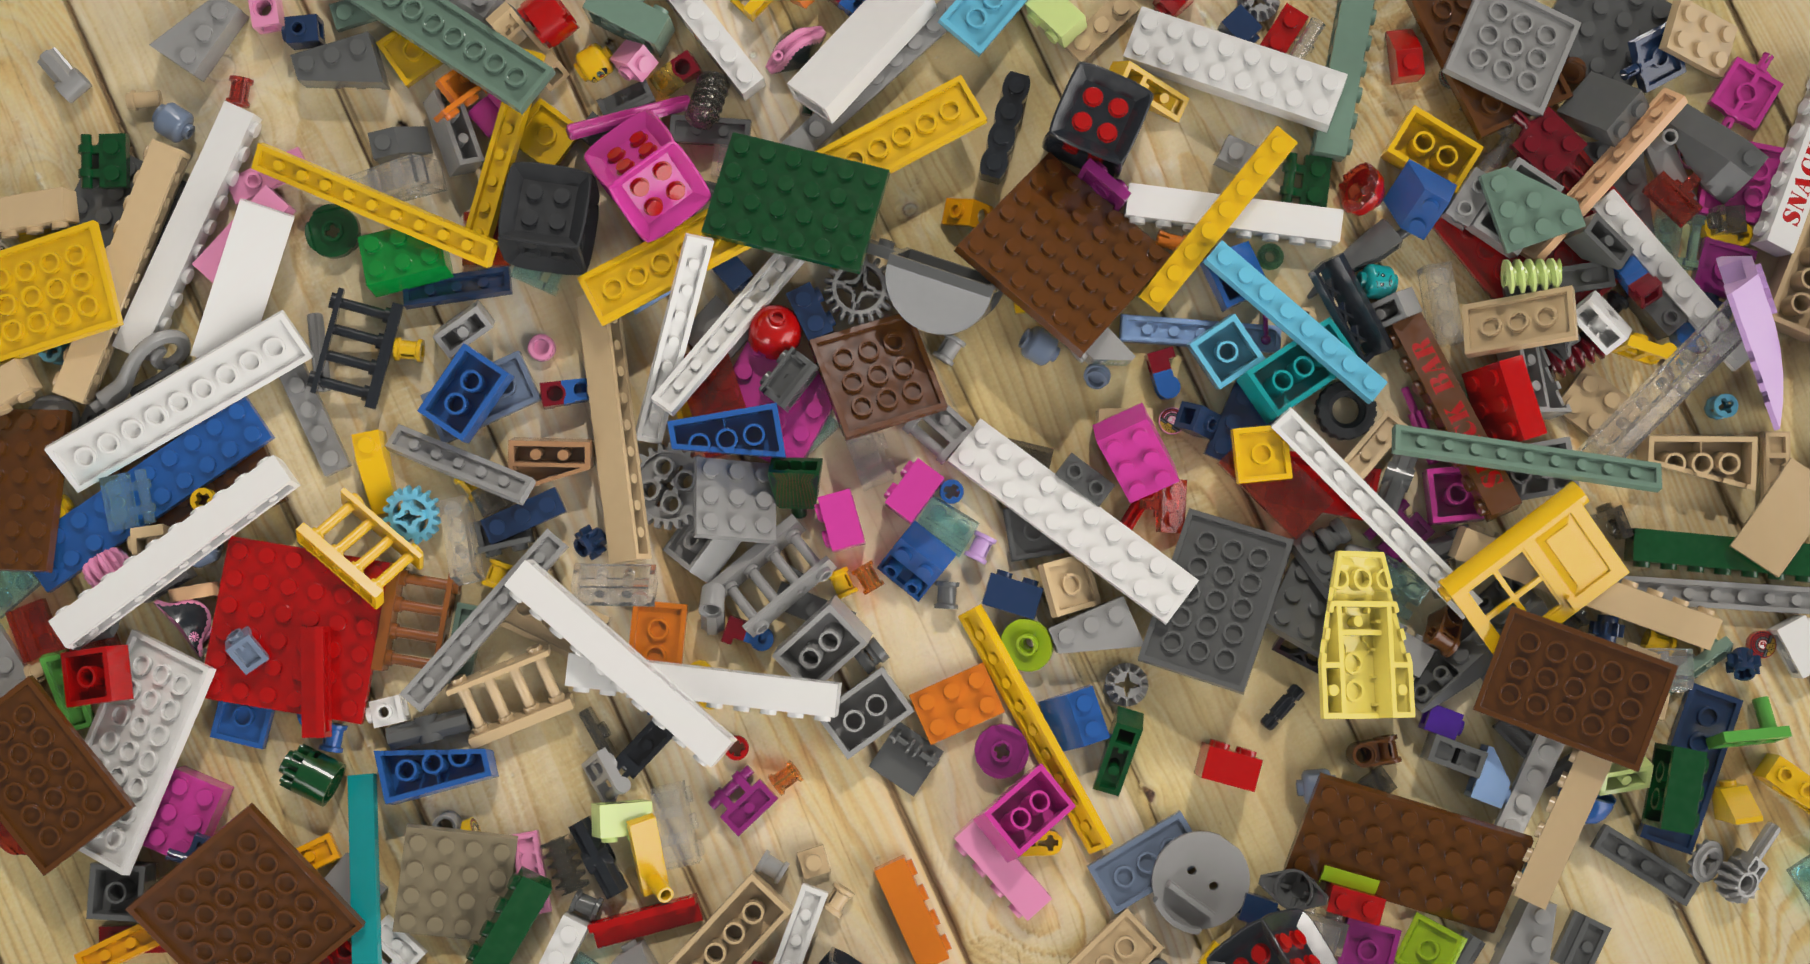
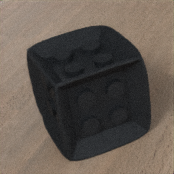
(548, 218)

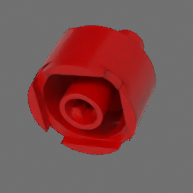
(551, 20)

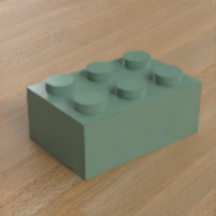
(633, 21)

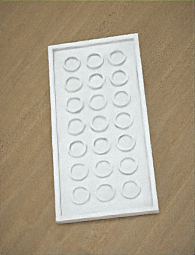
(143, 740)

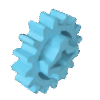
(417, 504)

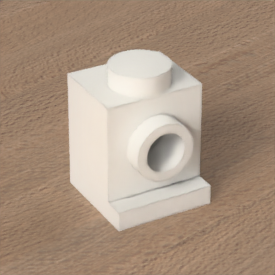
(397, 709)

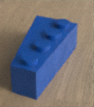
(737, 432)
(421, 773)

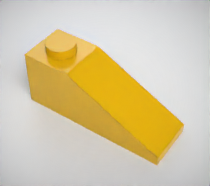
(1166, 101)
(375, 468)

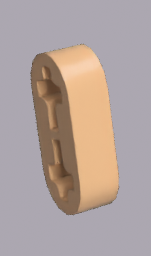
(194, 592)

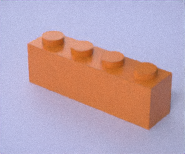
(911, 911)

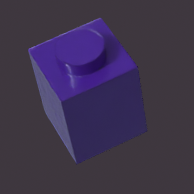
(1442, 722)

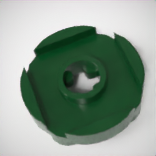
(320, 223)

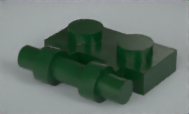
(113, 161)
(1314, 180)

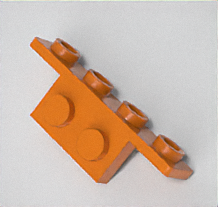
(457, 91)

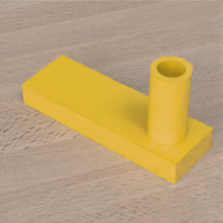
(649, 857)

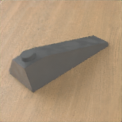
(1715, 153)

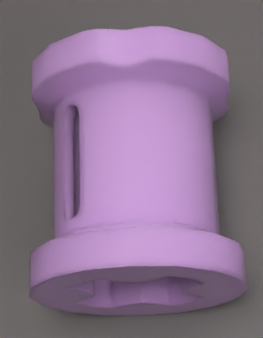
(980, 547)

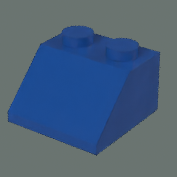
(1418, 198)
(1075, 718)

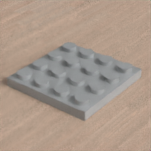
(1512, 51)

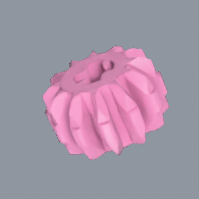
(102, 564)

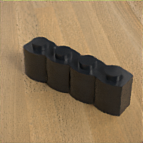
(1006, 122)

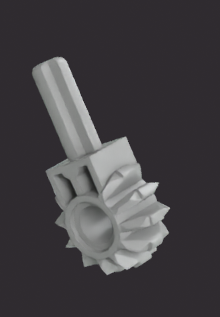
(1745, 870)

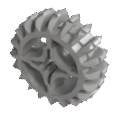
(847, 286)

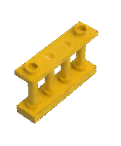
(352, 572)

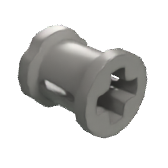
(949, 349)
(772, 867)

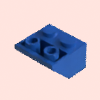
(1225, 294)
(916, 561)

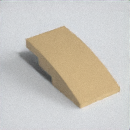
(1779, 521)

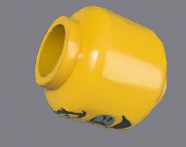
(594, 63)

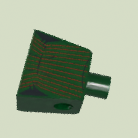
(795, 483)

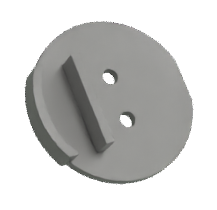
(1186, 897)

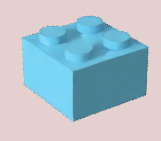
(1225, 351)

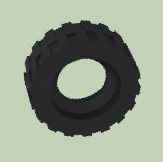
(1334, 428)

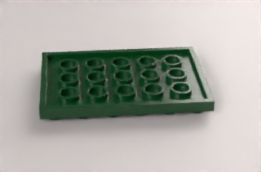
(796, 202)

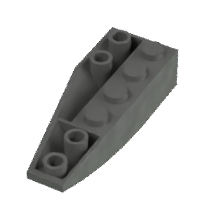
(1452, 674)

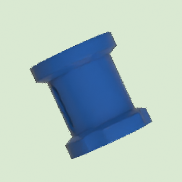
(333, 743)

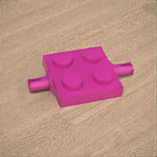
(1745, 92)

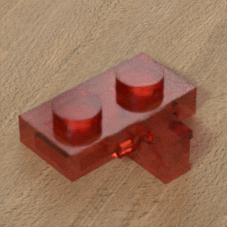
(1674, 197)
(1168, 507)

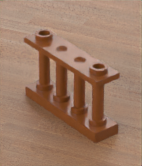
(395, 603)

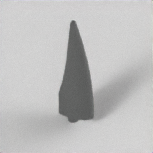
(1371, 247)

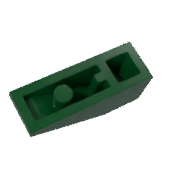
(1119, 750)

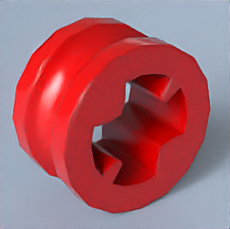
(743, 752)

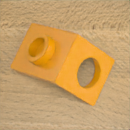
(963, 212)

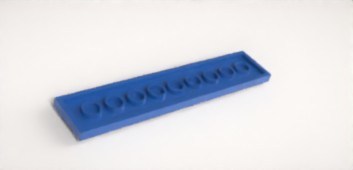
(174, 472)

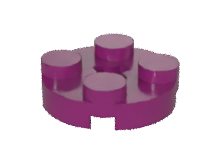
(1007, 765)

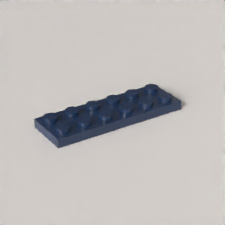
(1699, 717)

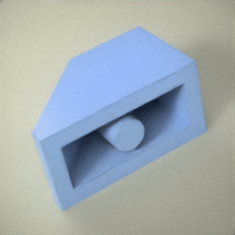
(1493, 782)

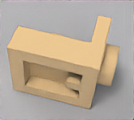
(143, 535)

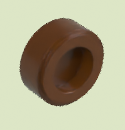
(1574, 70)

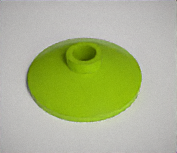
(1026, 657)

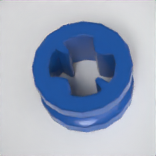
(949, 483)

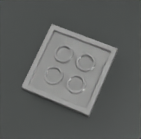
(733, 501)

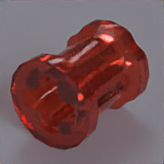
(239, 91)

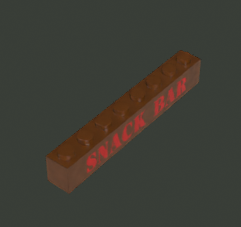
(1450, 411)

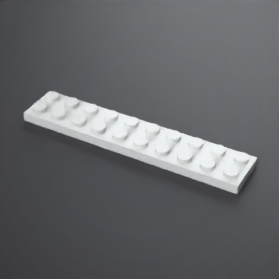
(179, 401)
(1073, 521)

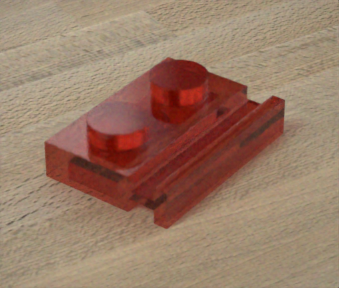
(32, 630)

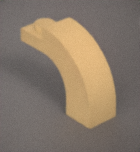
(510, 25)

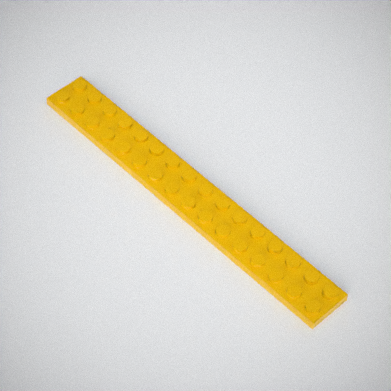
(884, 143)

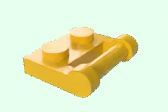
(1644, 351)

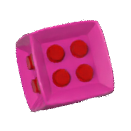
(648, 175)

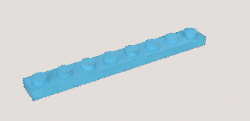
(1295, 322)

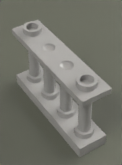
(749, 565)

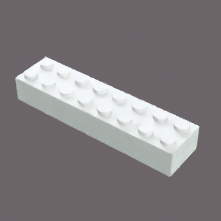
(1235, 69)

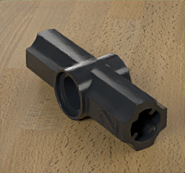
(598, 858)

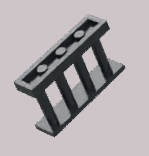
(384, 342)

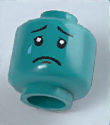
(1378, 281)

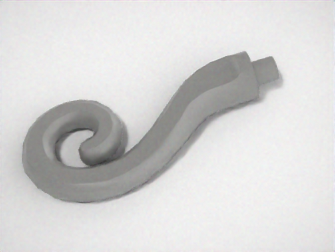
(120, 388)

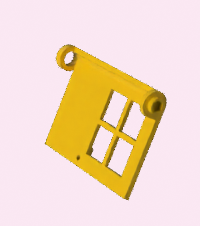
(1562, 549)

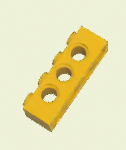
(1785, 780)

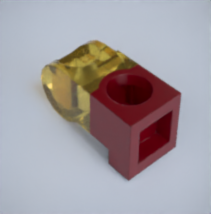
(676, 74)

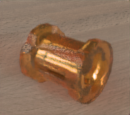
(867, 577)
(785, 777)

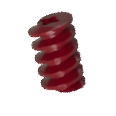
(1582, 350)

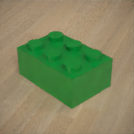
(401, 262)

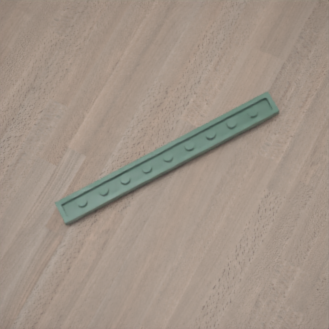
(1526, 458)

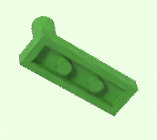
(1766, 734)

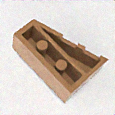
(550, 457)

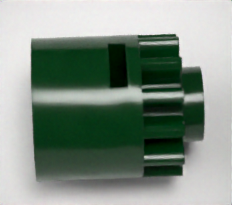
(311, 774)

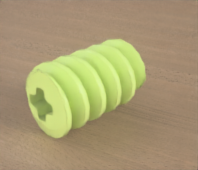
(1531, 274)

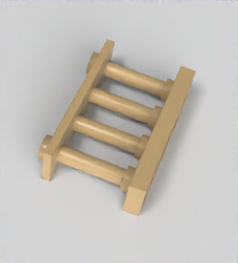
(507, 721)

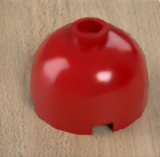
(774, 331)

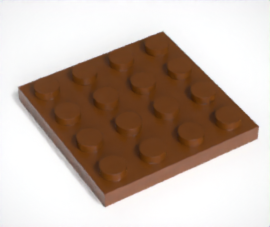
(877, 376)

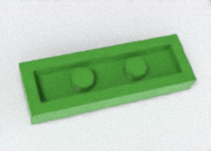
(80, 716)

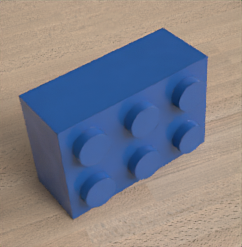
(465, 393)

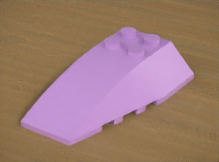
(1753, 311)

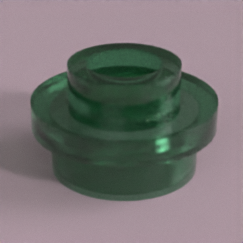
(1276, 251)

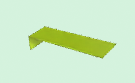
(1349, 879)

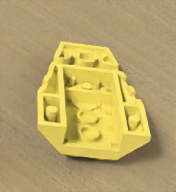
(1362, 645)

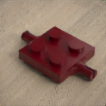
(1548, 144)

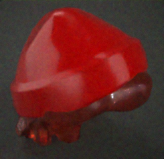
(1362, 189)

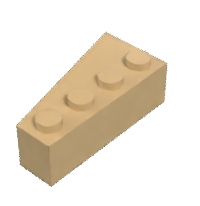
(1711, 457)

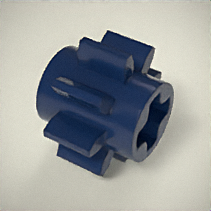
(590, 542)
(1607, 627)
(1743, 664)

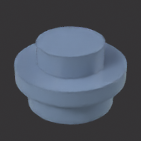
(1097, 375)

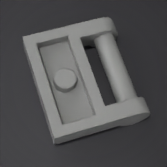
(948, 425)
(603, 767)

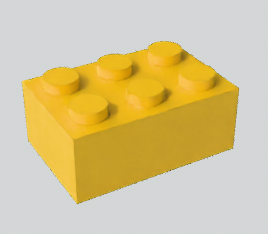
(1432, 146)

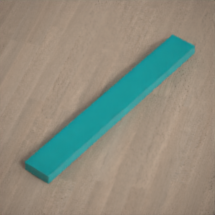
(364, 867)

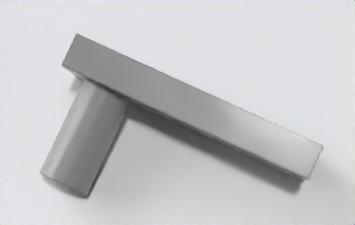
(1663, 156)

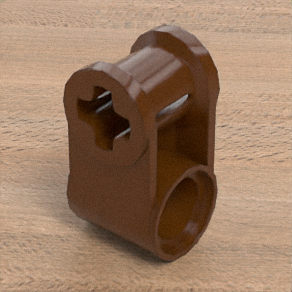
(1444, 630)
(1379, 751)

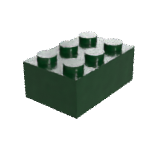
(1675, 788)

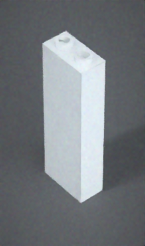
(858, 54)
(243, 275)

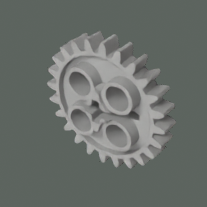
(652, 474)

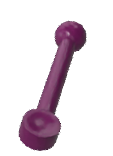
(1265, 339)

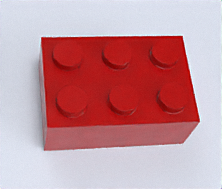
(1505, 400)

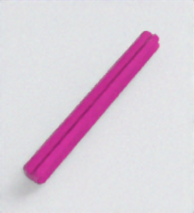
(610, 121)

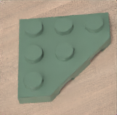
(1527, 209)

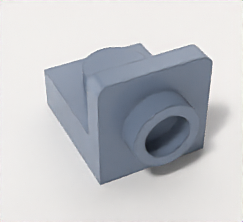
(245, 650)

